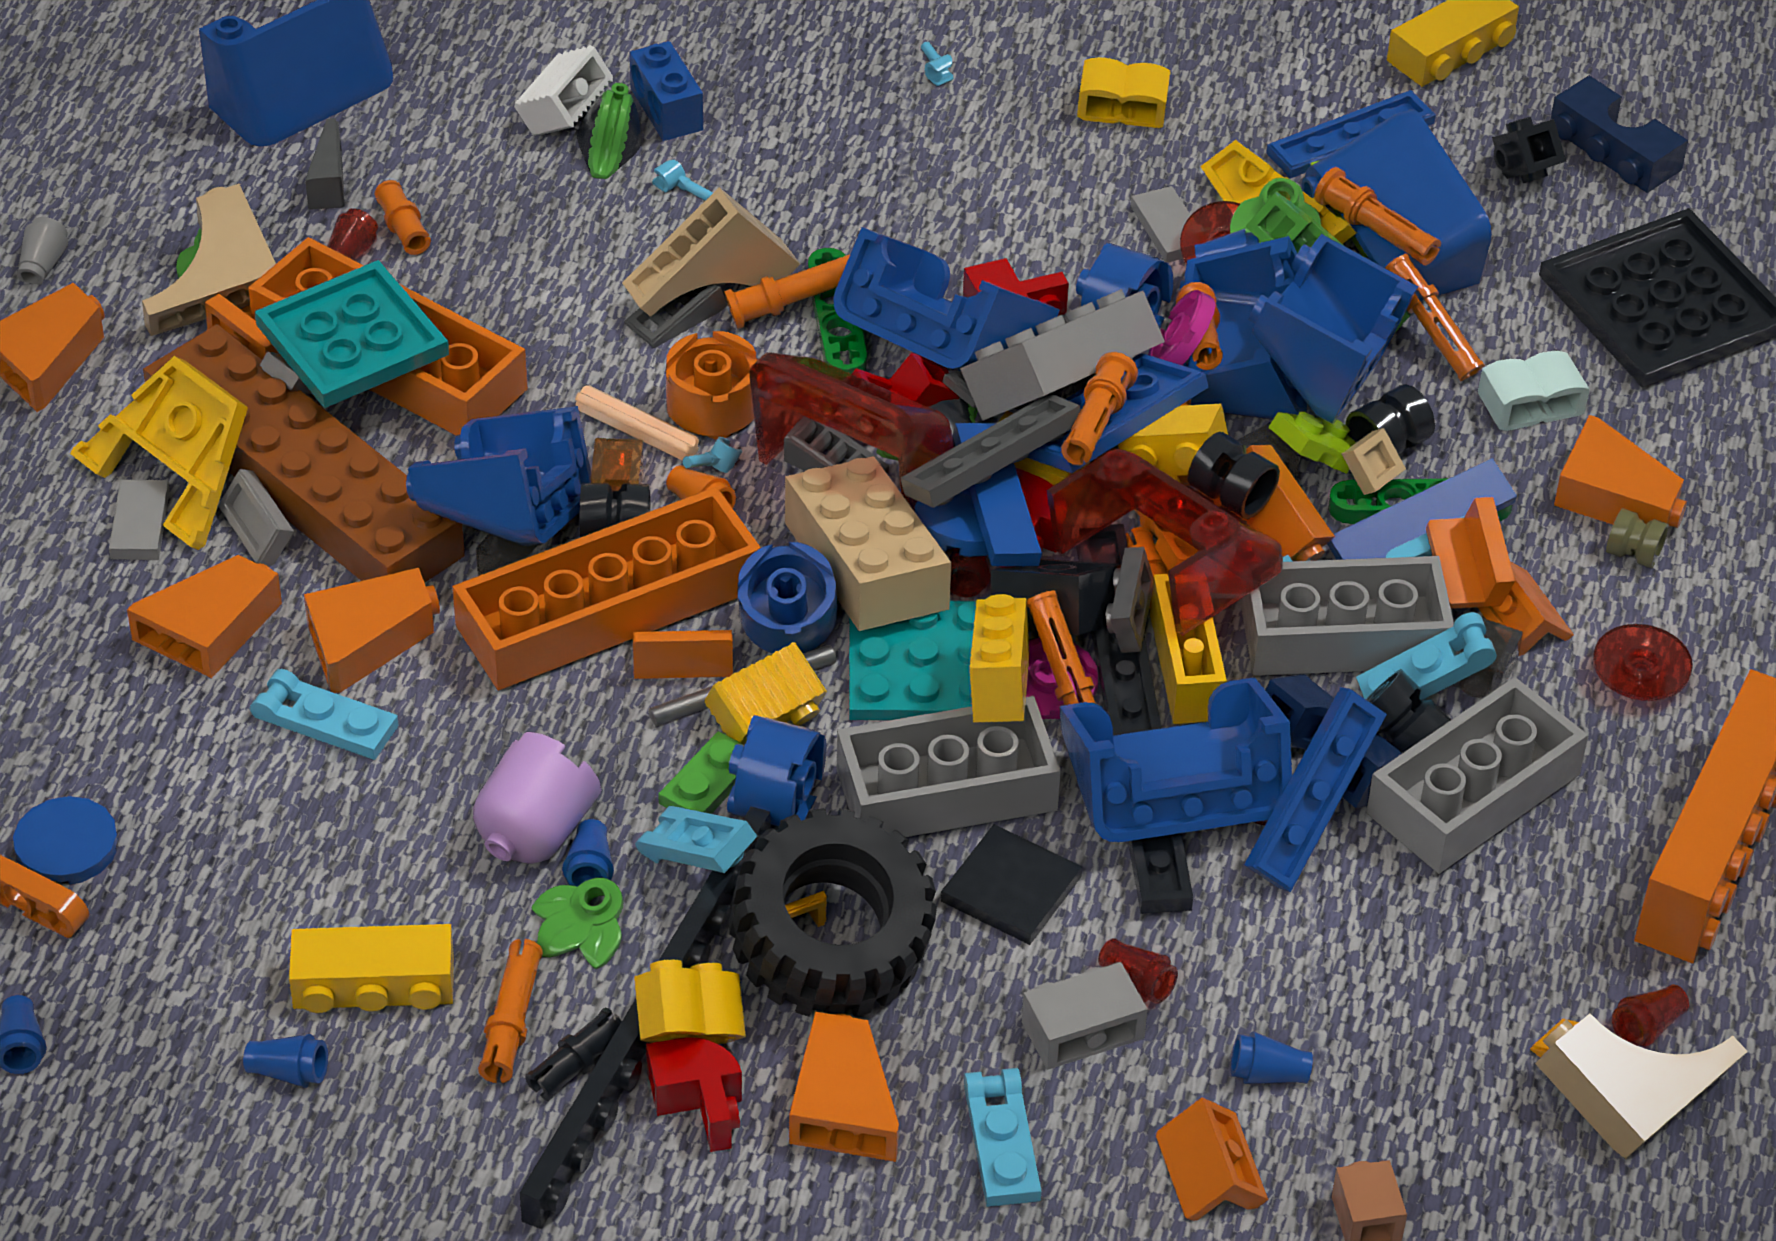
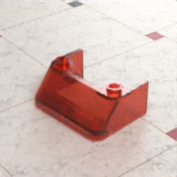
(800, 386)
(1231, 553)

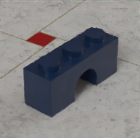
(1640, 155)
(1305, 707)

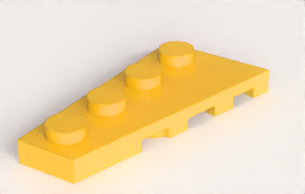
(1242, 175)

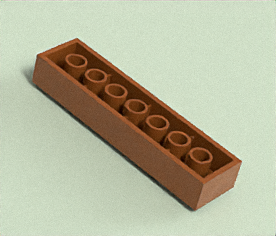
(322, 471)

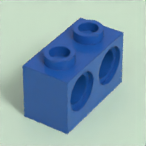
(666, 90)

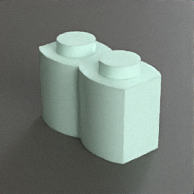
(1533, 390)

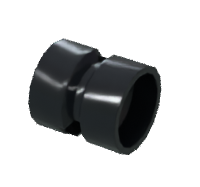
(1400, 412)
(1238, 478)
(604, 507)
(1407, 715)

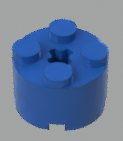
(1130, 271)
(787, 597)
(776, 769)

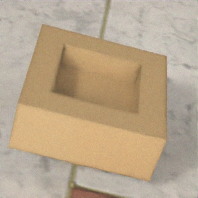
(1373, 461)

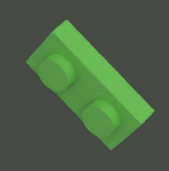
(704, 779)

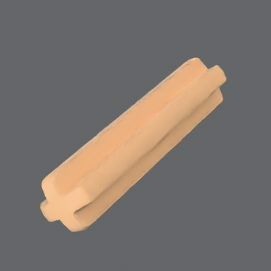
(636, 423)

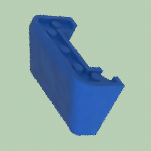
(293, 68)
(1421, 184)
(900, 295)
(1331, 323)
(1247, 377)
(510, 476)
(1182, 774)

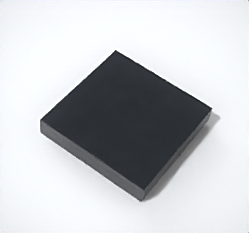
(1011, 884)

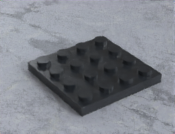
(1664, 296)

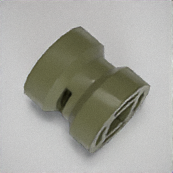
(1635, 537)

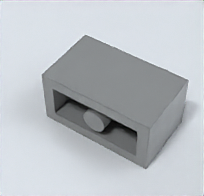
(1084, 1015)

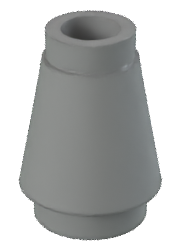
(41, 248)

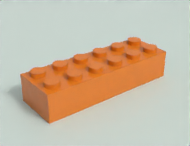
(470, 383)
(603, 588)
(1715, 828)

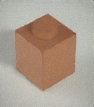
(1369, 1202)

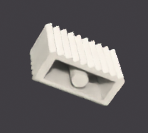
(563, 91)

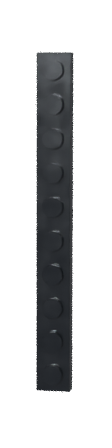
(1131, 703)
(621, 1063)

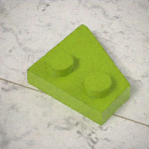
(1314, 438)

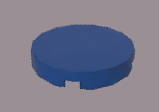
(954, 525)
(66, 839)

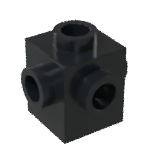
(1528, 149)

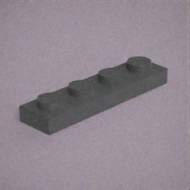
(991, 450)

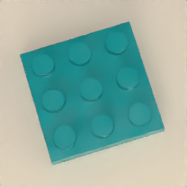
(351, 333)
(912, 665)

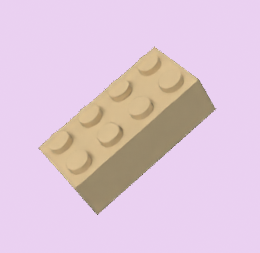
(873, 539)

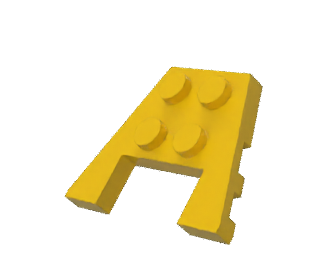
(187, 427)

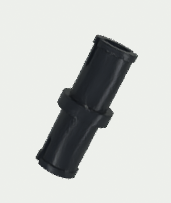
(574, 1055)

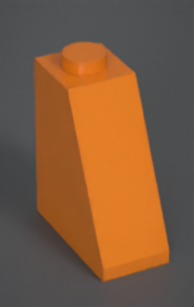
(49, 343)
(1614, 474)
(1290, 515)
(207, 614)
(368, 623)
(843, 1092)

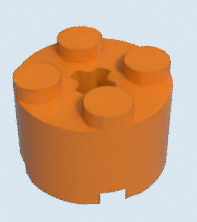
(710, 384)

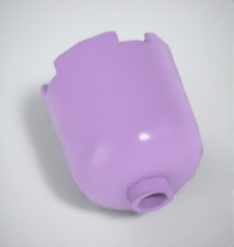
(533, 800)

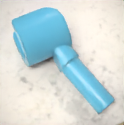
(937, 68)
(672, 175)
(720, 457)

